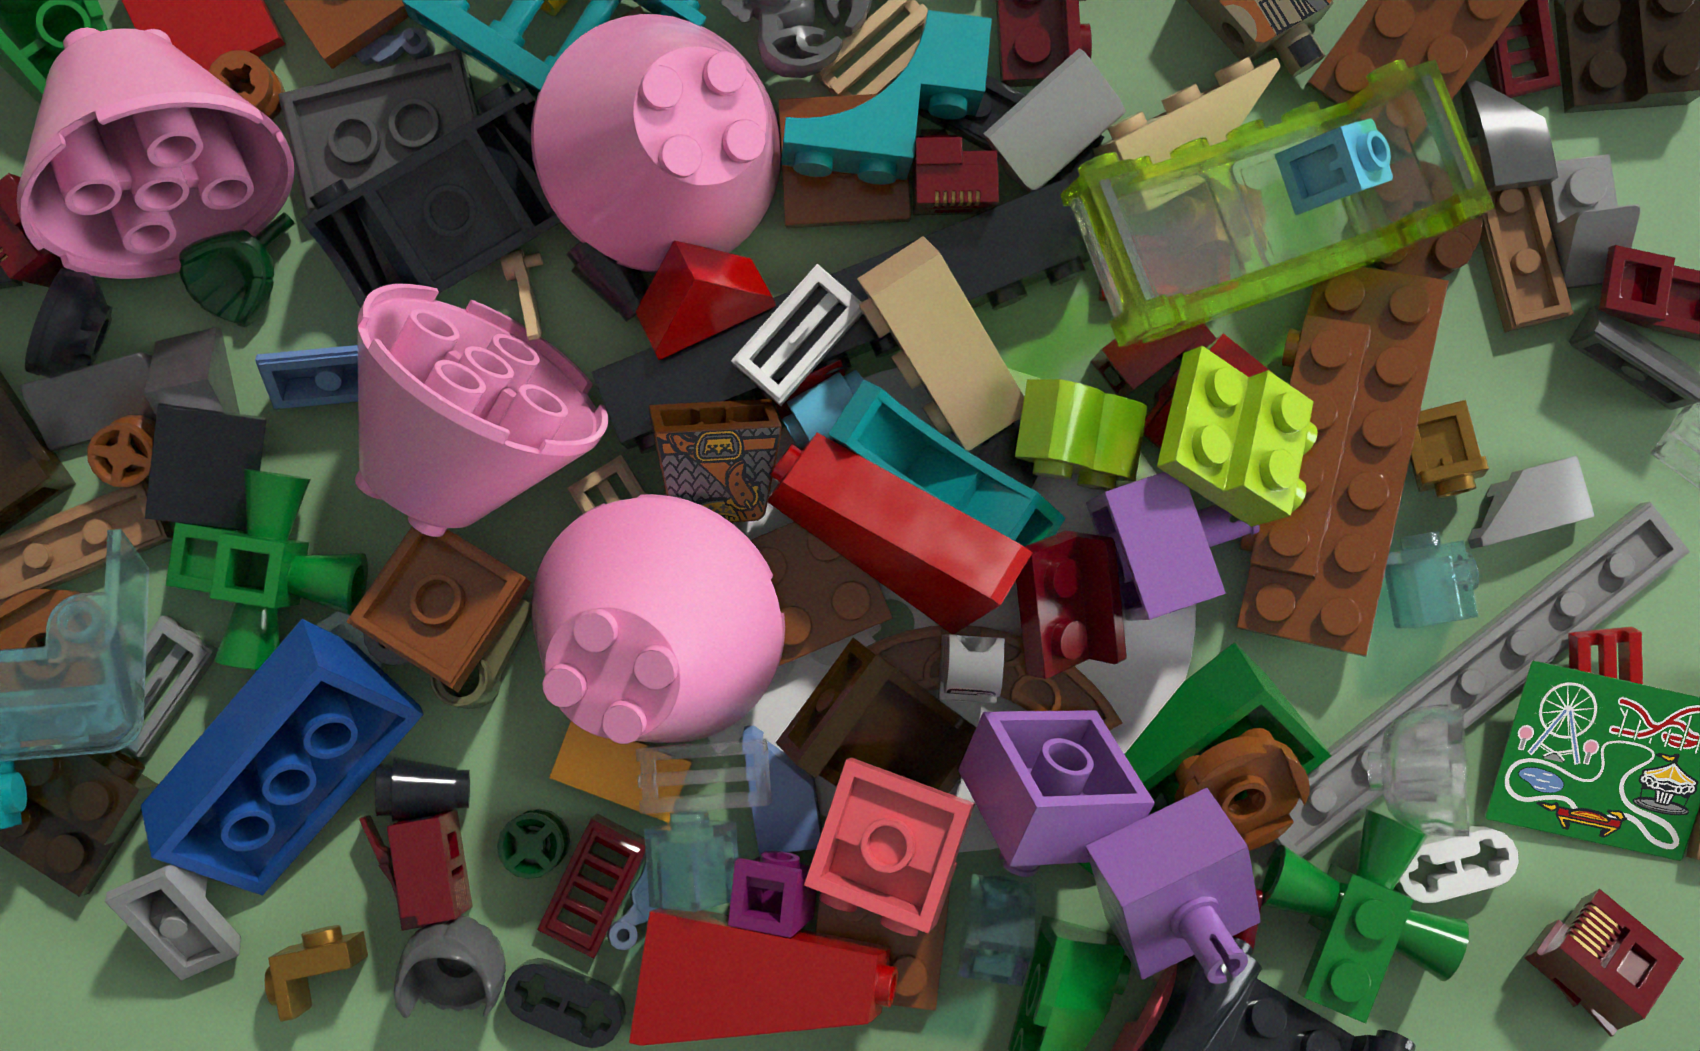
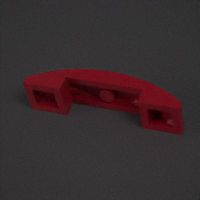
(1651, 292)

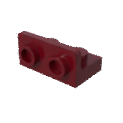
(1038, 38)
(1070, 603)

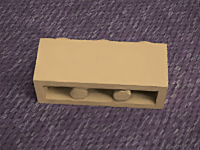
(941, 344)

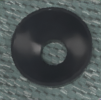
(68, 325)

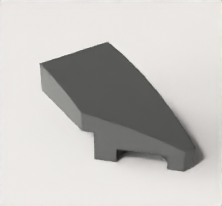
(1511, 139)

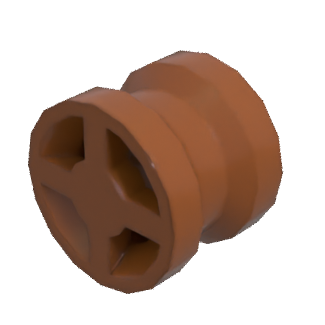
(263, 85)
(115, 459)

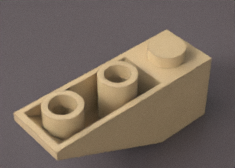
(1193, 114)

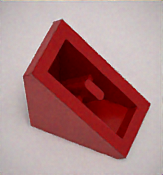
(698, 296)

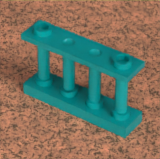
(501, 43)

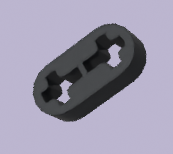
(559, 1017)

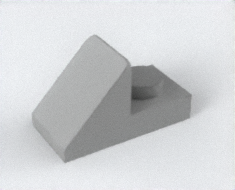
(1587, 218)
(176, 920)

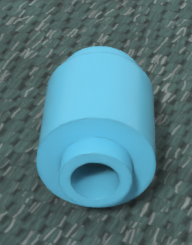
(820, 407)

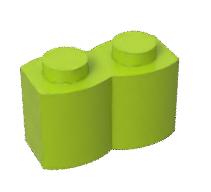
(1080, 432)

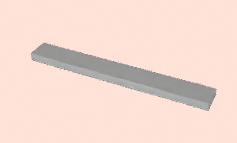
(1494, 660)

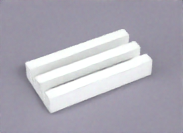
(763, 375)

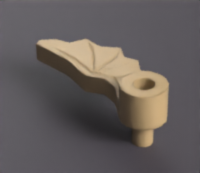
(516, 266)

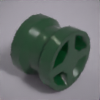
(523, 851)

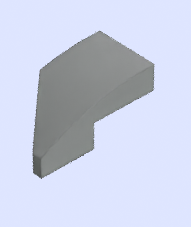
(1534, 502)

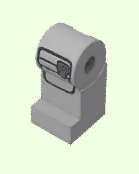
(971, 668)

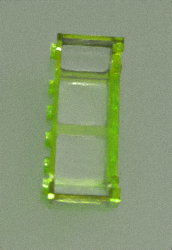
(1218, 226)

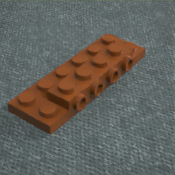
(1367, 371)

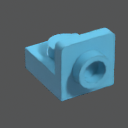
(1335, 165)

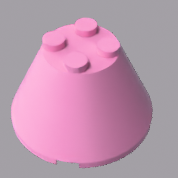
(655, 140)
(144, 157)
(461, 408)
(655, 621)

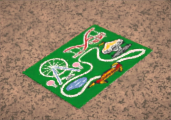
(1601, 762)

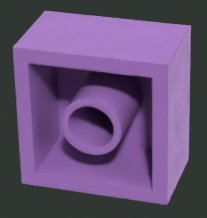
(1163, 544)
(1050, 785)
(1178, 887)

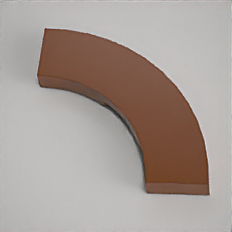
(918, 657)

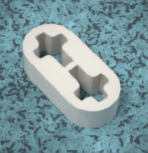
(1459, 878)

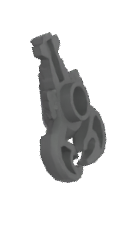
(788, 33)

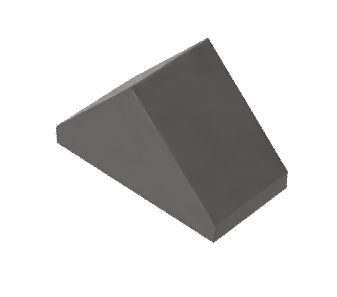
(192, 373)

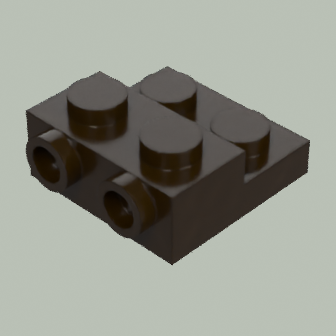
(1628, 53)
(77, 815)

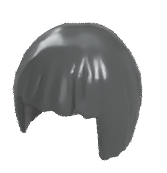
(451, 967)

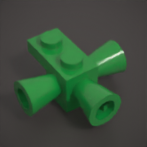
(262, 568)
(1362, 918)

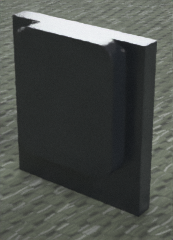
(201, 465)

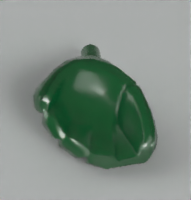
(232, 271)

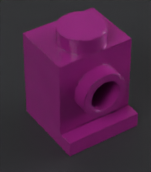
(771, 894)

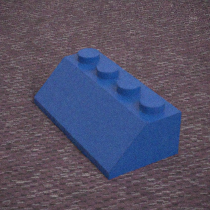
(278, 761)

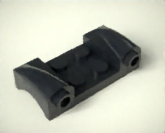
(440, 207)
(1249, 1017)

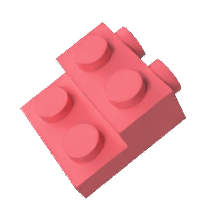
(889, 847)

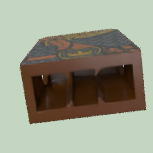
(718, 454)

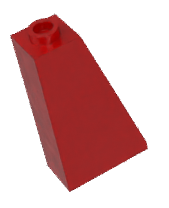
(898, 533)
(736, 982)

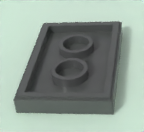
(374, 119)

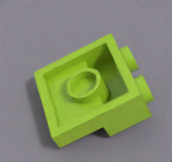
(1237, 438)

